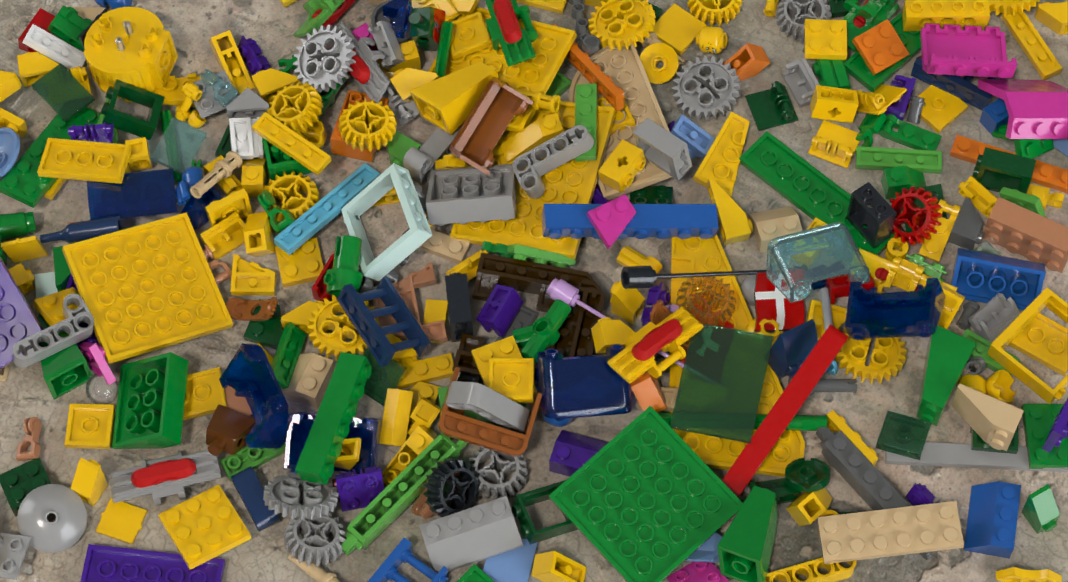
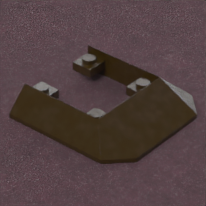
(535, 278)

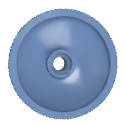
(8, 150)

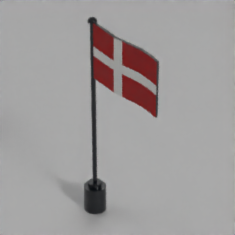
(768, 299)

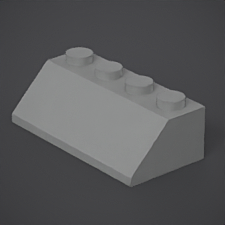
(471, 535)

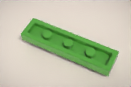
(586, 114)
(880, 158)

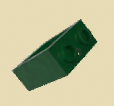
(127, 122)
(1002, 169)
(527, 527)

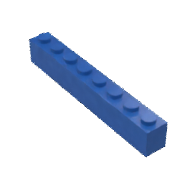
(649, 221)

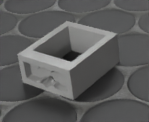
(663, 148)

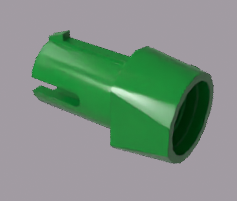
(345, 265)

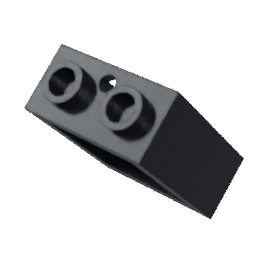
(877, 219)
(458, 305)

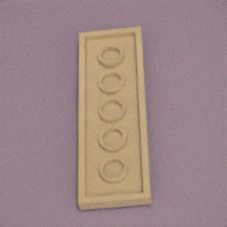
(890, 532)

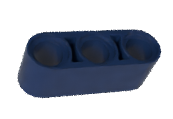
(252, 495)

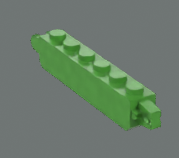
(398, 494)

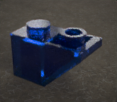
(196, 207)

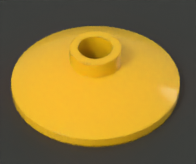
(659, 53)

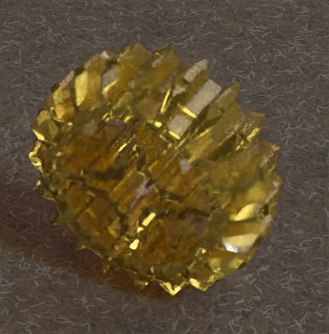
(716, 296)

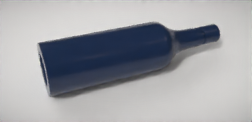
(85, 230)

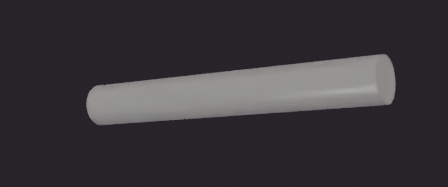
(826, 307)

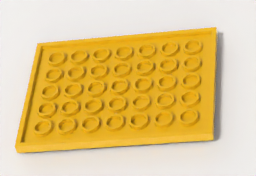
(566, 184)

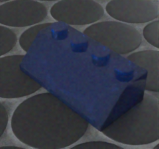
(137, 196)

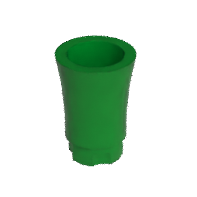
(16, 224)

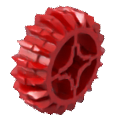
(919, 229)

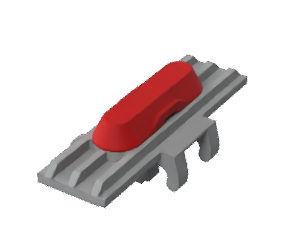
(366, 71)
(164, 476)

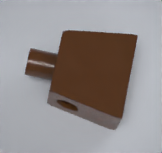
(227, 431)

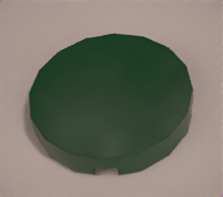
(807, 475)

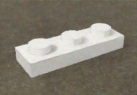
(54, 47)

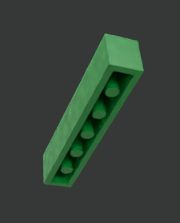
(333, 418)

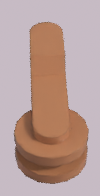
(214, 264)
(32, 427)

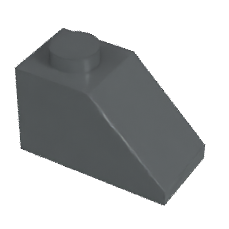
(967, 227)

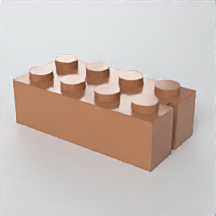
(1028, 234)

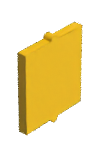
(24, 249)
(121, 521)

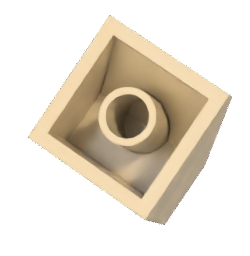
(774, 224)
(310, 379)

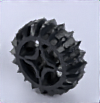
(444, 486)

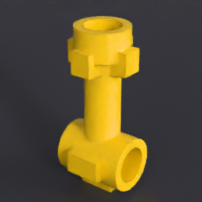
(192, 93)

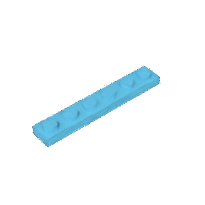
(325, 210)

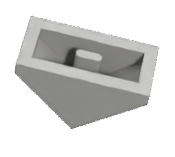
(247, 105)

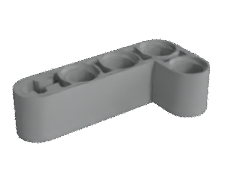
(576, 142)
(422, 161)
(51, 336)
(488, 404)

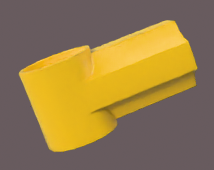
(226, 184)
(630, 257)

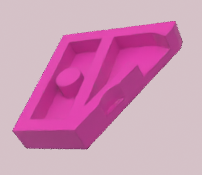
(612, 219)
(95, 359)

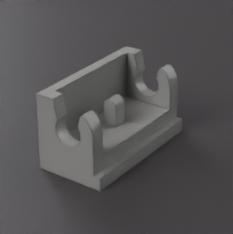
(387, 43)
(800, 81)
(994, 317)

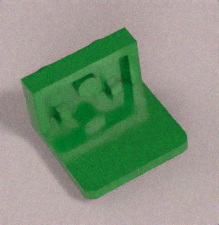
(1025, 147)

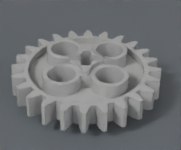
(319, 56)
(719, 75)
(283, 497)

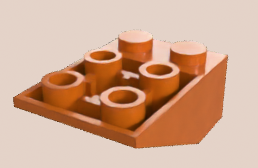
(338, 145)

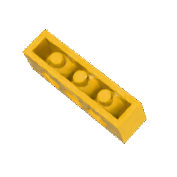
(941, 12)

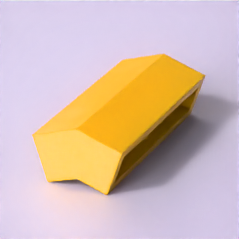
(396, 417)

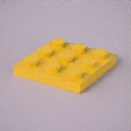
(204, 526)

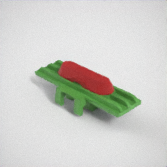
(322, 13)

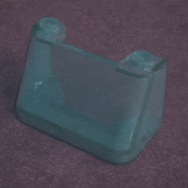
(813, 256)

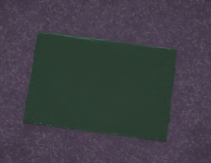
(722, 383)

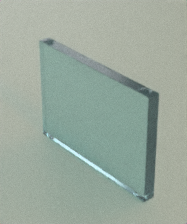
(178, 146)

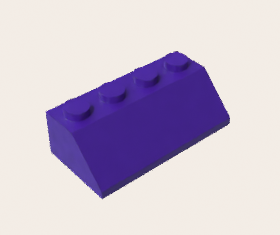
(572, 452)

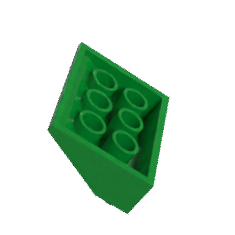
(150, 403)

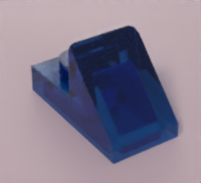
(398, 11)

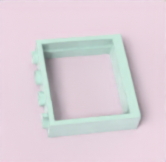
(419, 229)

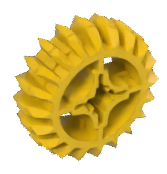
(713, 11)
(296, 106)
(354, 127)
(287, 190)

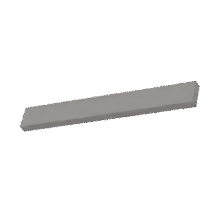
(962, 456)

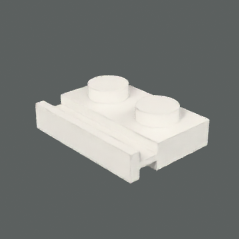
(244, 140)

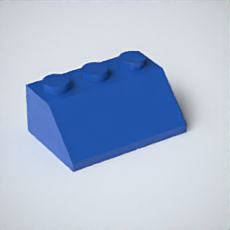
(992, 519)

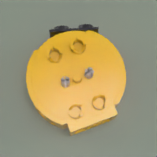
(129, 47)

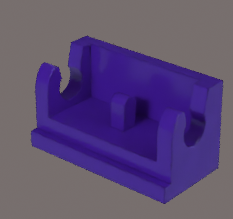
(899, 107)
(500, 309)

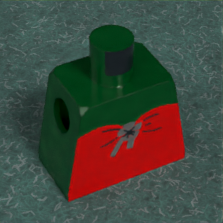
(426, 27)

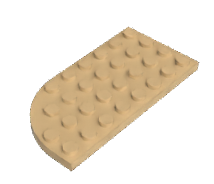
(628, 74)

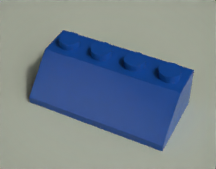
(985, 275)

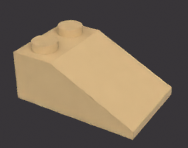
(987, 416)

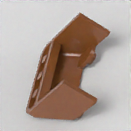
(487, 124)
(483, 434)

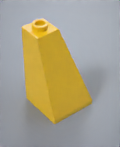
(451, 98)

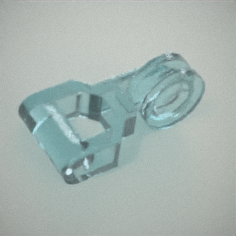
(209, 78)

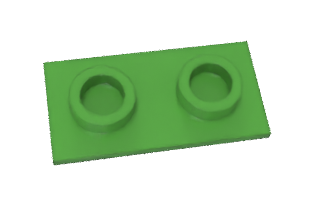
(934, 270)

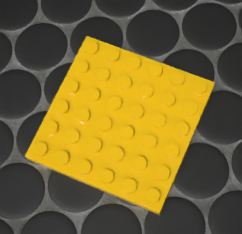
(531, 75)
(147, 287)

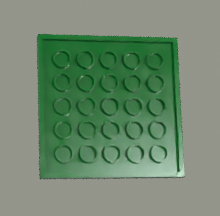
(646, 500)

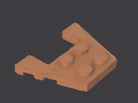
(406, 288)

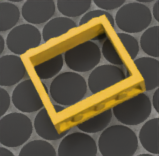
(997, 352)

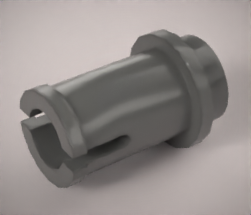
(915, 109)
(969, 309)
(976, 360)

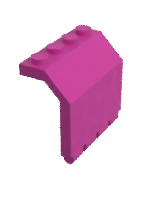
(965, 51)
(1034, 107)

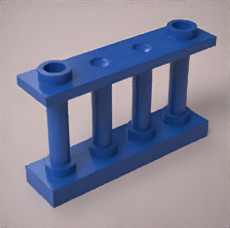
(403, 554)

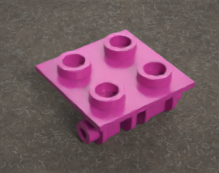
(698, 573)

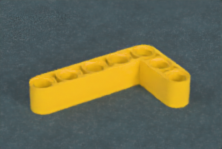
(810, 571)

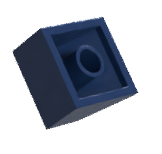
(792, 349)

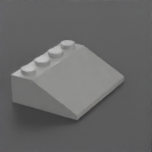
(471, 195)

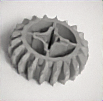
(800, 11)
(514, 464)
(314, 545)

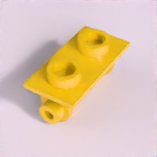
(978, 194)
(468, 266)

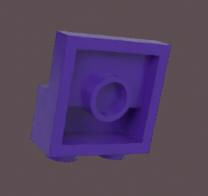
(1058, 430)

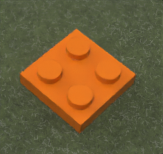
(880, 47)

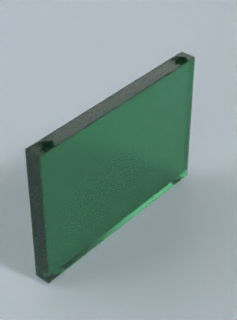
(63, 92)

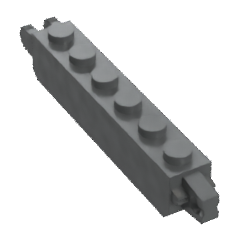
(860, 473)

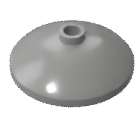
(69, 522)

